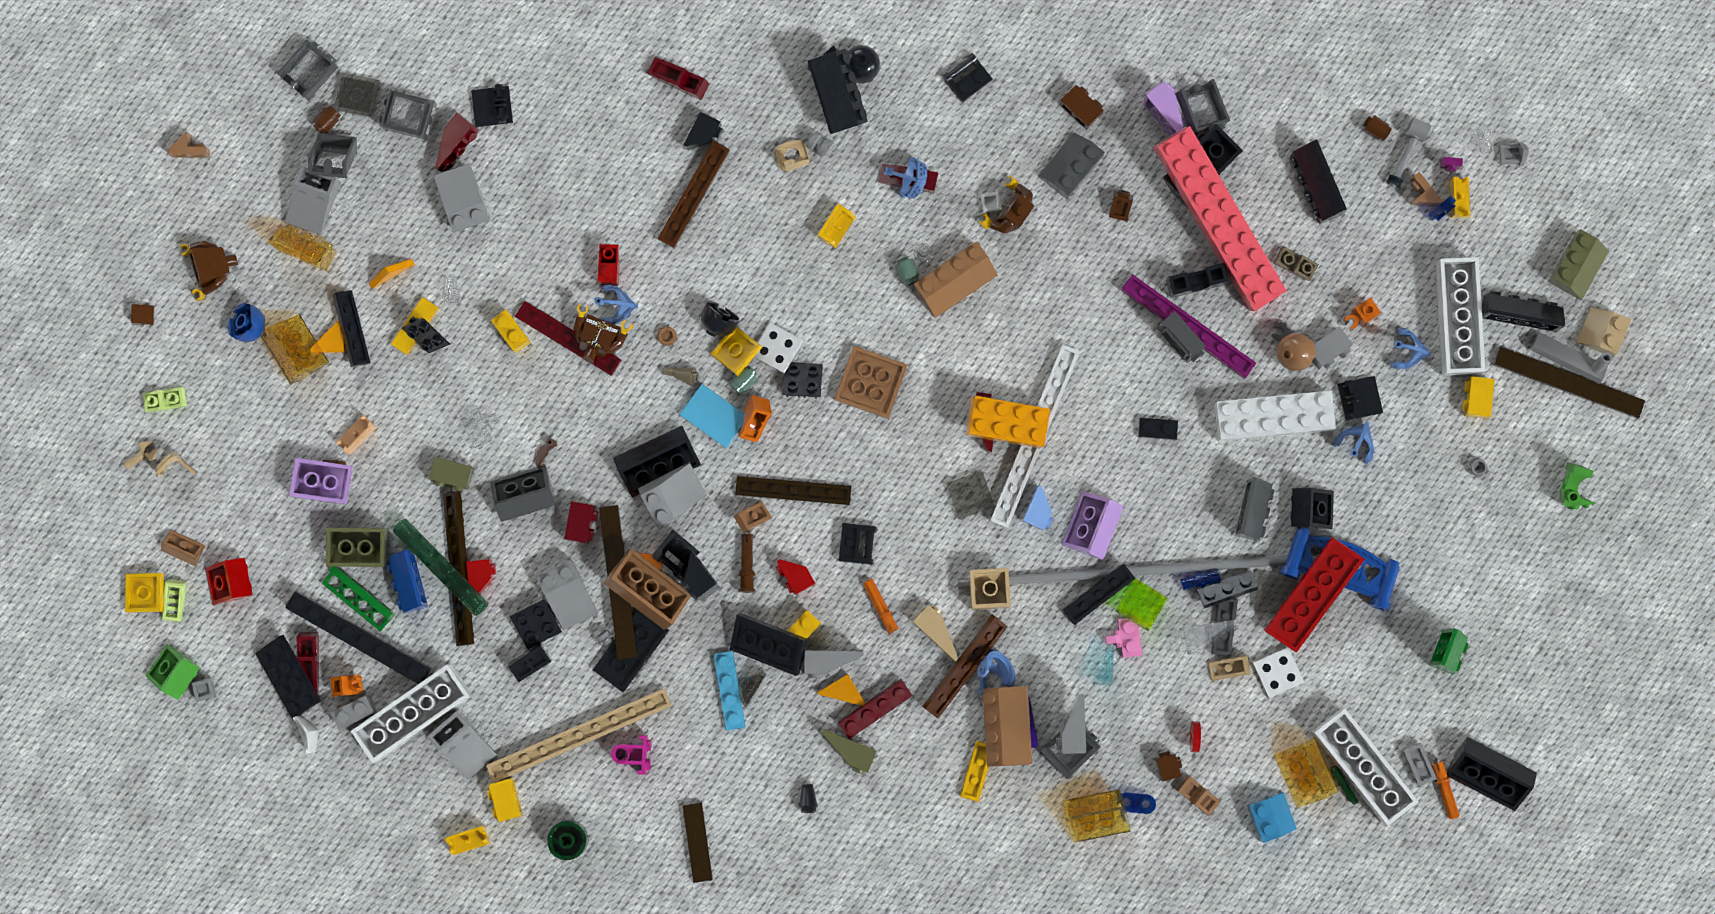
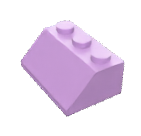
(1092, 525)

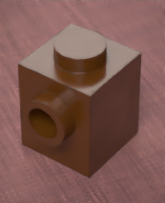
(1168, 766)

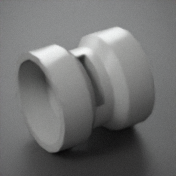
(819, 144)

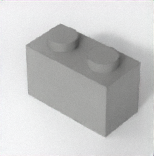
(1331, 346)
(354, 713)

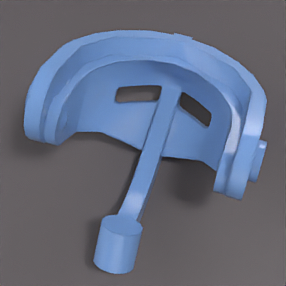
(920, 179)
(625, 304)
(1420, 350)
(1364, 433)
(1004, 670)

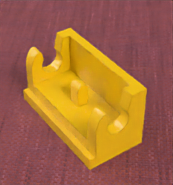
(1460, 191)
(836, 226)
(468, 840)

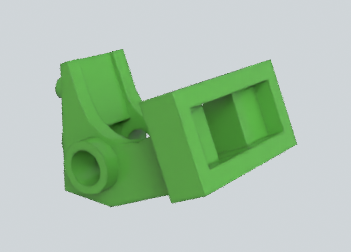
(1572, 479)

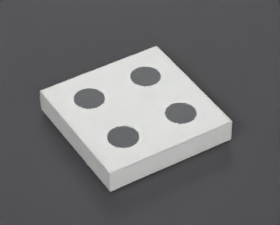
(778, 347)
(1278, 672)

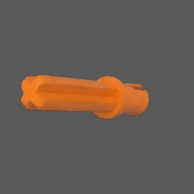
(880, 606)
(1445, 790)

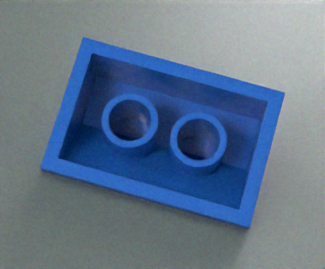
(407, 581)

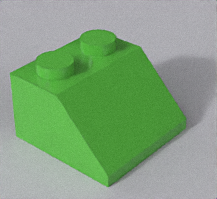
(172, 672)

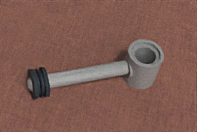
(1416, 131)

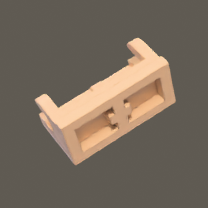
(356, 434)

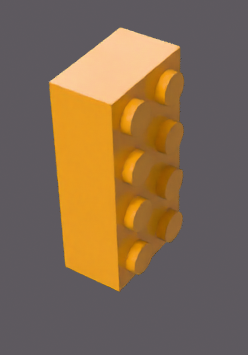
(1007, 422)

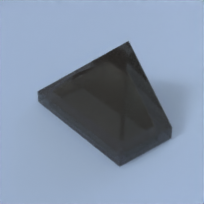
(749, 685)

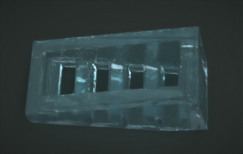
(1105, 674)

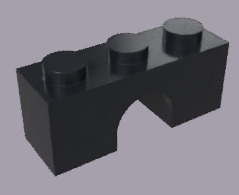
(1197, 281)

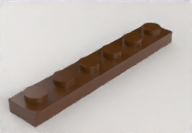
(693, 194)
(965, 666)

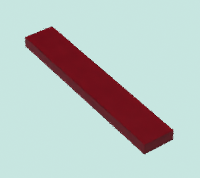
(562, 335)

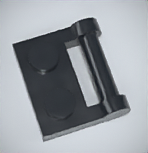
(970, 83)
(851, 541)
(679, 548)

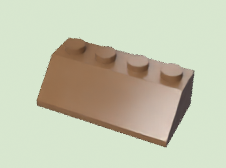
(955, 279)
(647, 589)
(1007, 726)

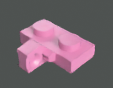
(1127, 638)

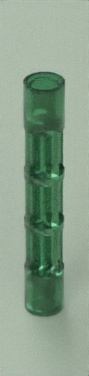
(440, 567)

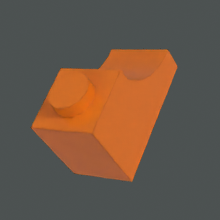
(755, 418)

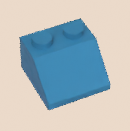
(1272, 817)

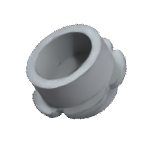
(1483, 467)
(605, 637)

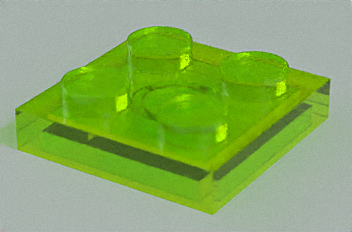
(1141, 604)

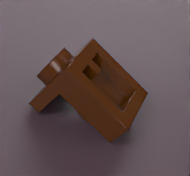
(1121, 205)

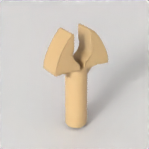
(141, 455)

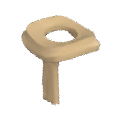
(787, 165)
(160, 469)

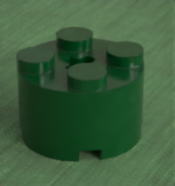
(557, 844)

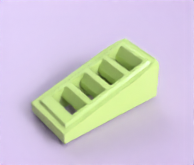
(167, 592)

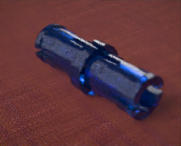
(1200, 579)

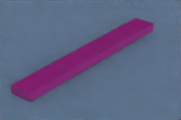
(1164, 308)

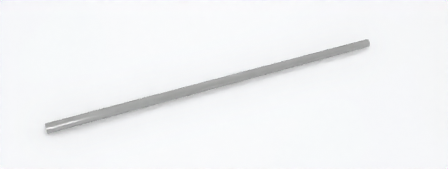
(1144, 570)

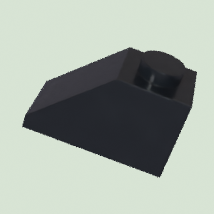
(703, 131)

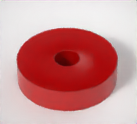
(1195, 736)

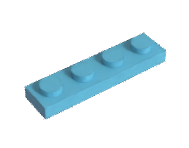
(729, 690)

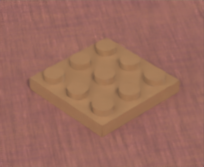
(871, 382)

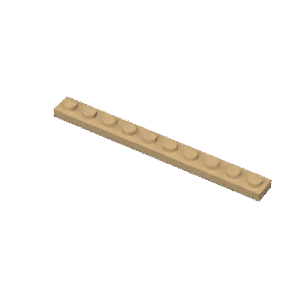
(579, 735)

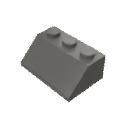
(1071, 165)
(523, 493)
(1254, 509)

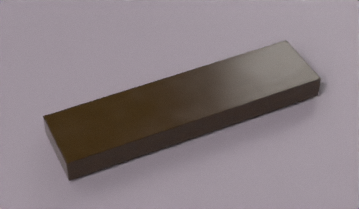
(697, 842)

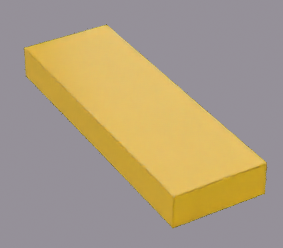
(425, 310)
(976, 773)

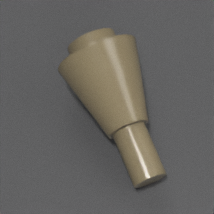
(686, 375)

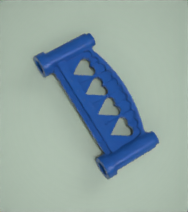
(1378, 588)

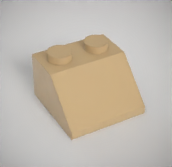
(1603, 331)
(989, 589)

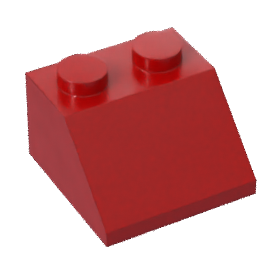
(228, 581)

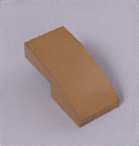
(1198, 795)

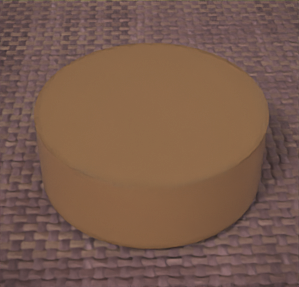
(667, 336)

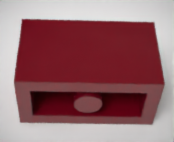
(580, 522)

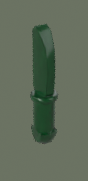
(1343, 783)

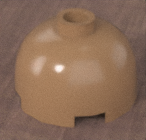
(1296, 351)

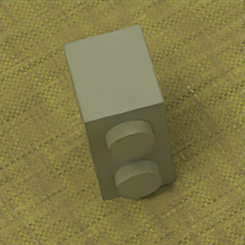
(451, 473)

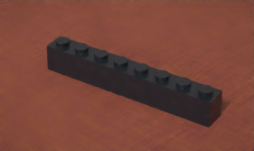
(358, 637)

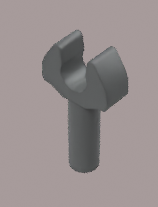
(1283, 326)

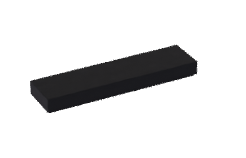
(351, 328)
(1098, 593)

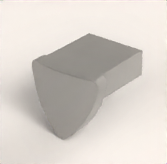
(1513, 154)

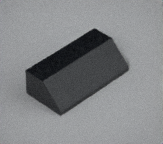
(837, 91)
(1220, 151)
(1318, 182)
(1523, 312)
(655, 459)
(699, 580)
(1491, 774)

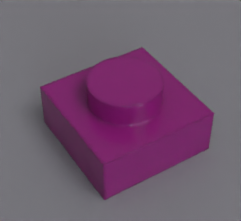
(1451, 164)

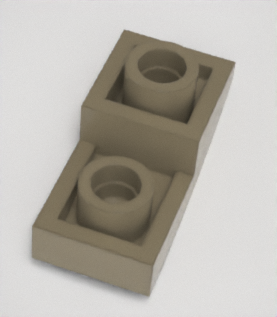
(1295, 264)

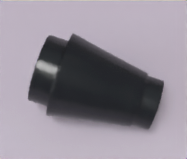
(808, 799)

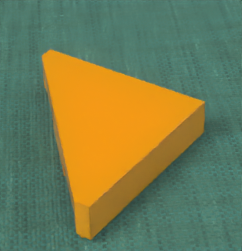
(390, 272)
(331, 341)
(843, 690)

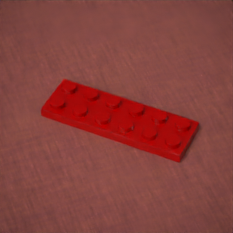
(1314, 594)

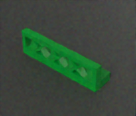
(363, 593)

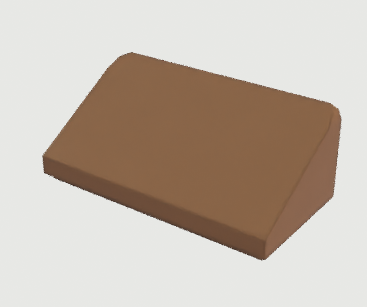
(182, 547)

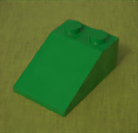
(1449, 650)

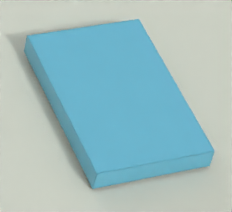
(713, 416)

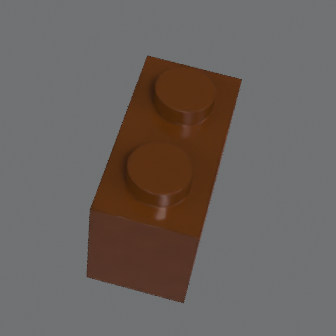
(1081, 106)

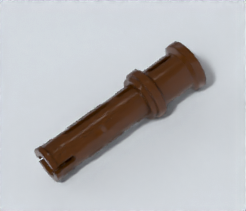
(746, 573)

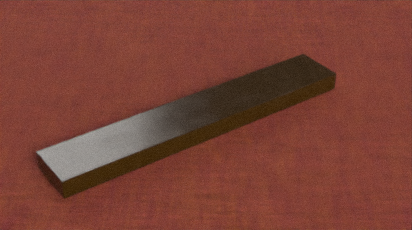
(793, 490)

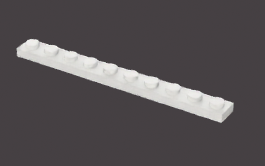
(1027, 455)

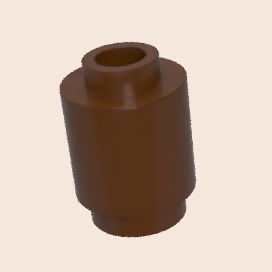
(326, 119)
(1377, 128)

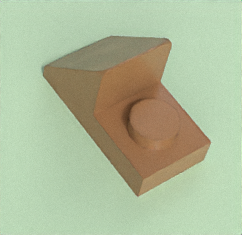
(183, 149)
(1428, 195)
(752, 517)

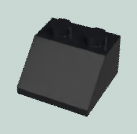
(1312, 508)

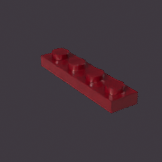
(875, 709)

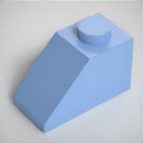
(1039, 511)

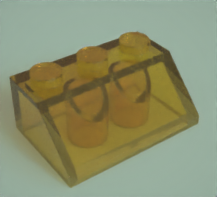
(303, 247)
(290, 347)
(1306, 772)
(1096, 815)

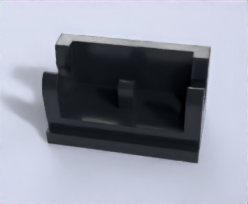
(529, 662)

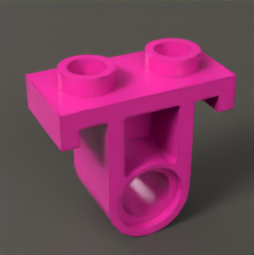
(635, 754)

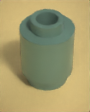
(907, 271)
(744, 380)

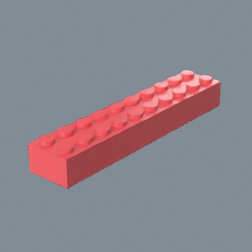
(1219, 218)

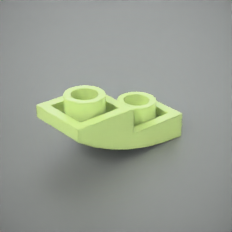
(164, 400)

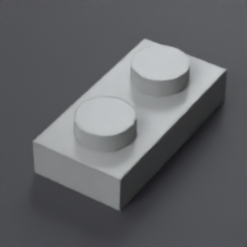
(1419, 764)

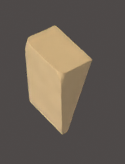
(1229, 667)

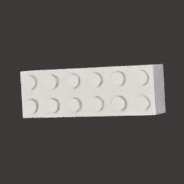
(1460, 316)
(1274, 416)
(411, 713)
(1364, 767)

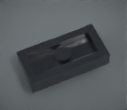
(1158, 428)

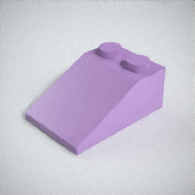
(1164, 107)
(321, 481)

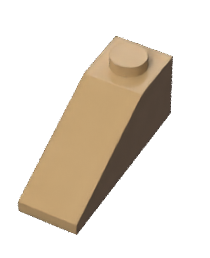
(934, 627)

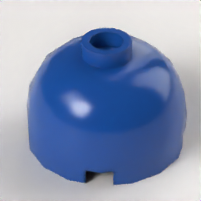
(247, 323)

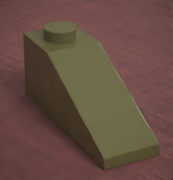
(855, 754)

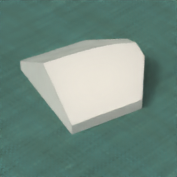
(308, 733)

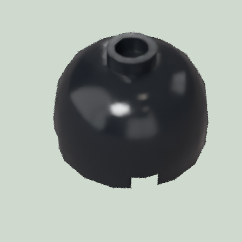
(864, 63)
(718, 320)

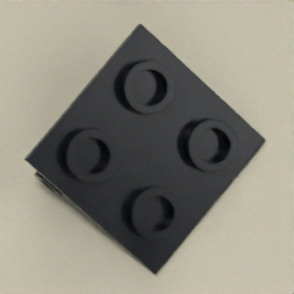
(492, 106)
(425, 335)
(803, 380)
(1360, 398)
(535, 624)

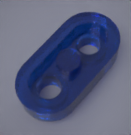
(1441, 210)
(1136, 803)

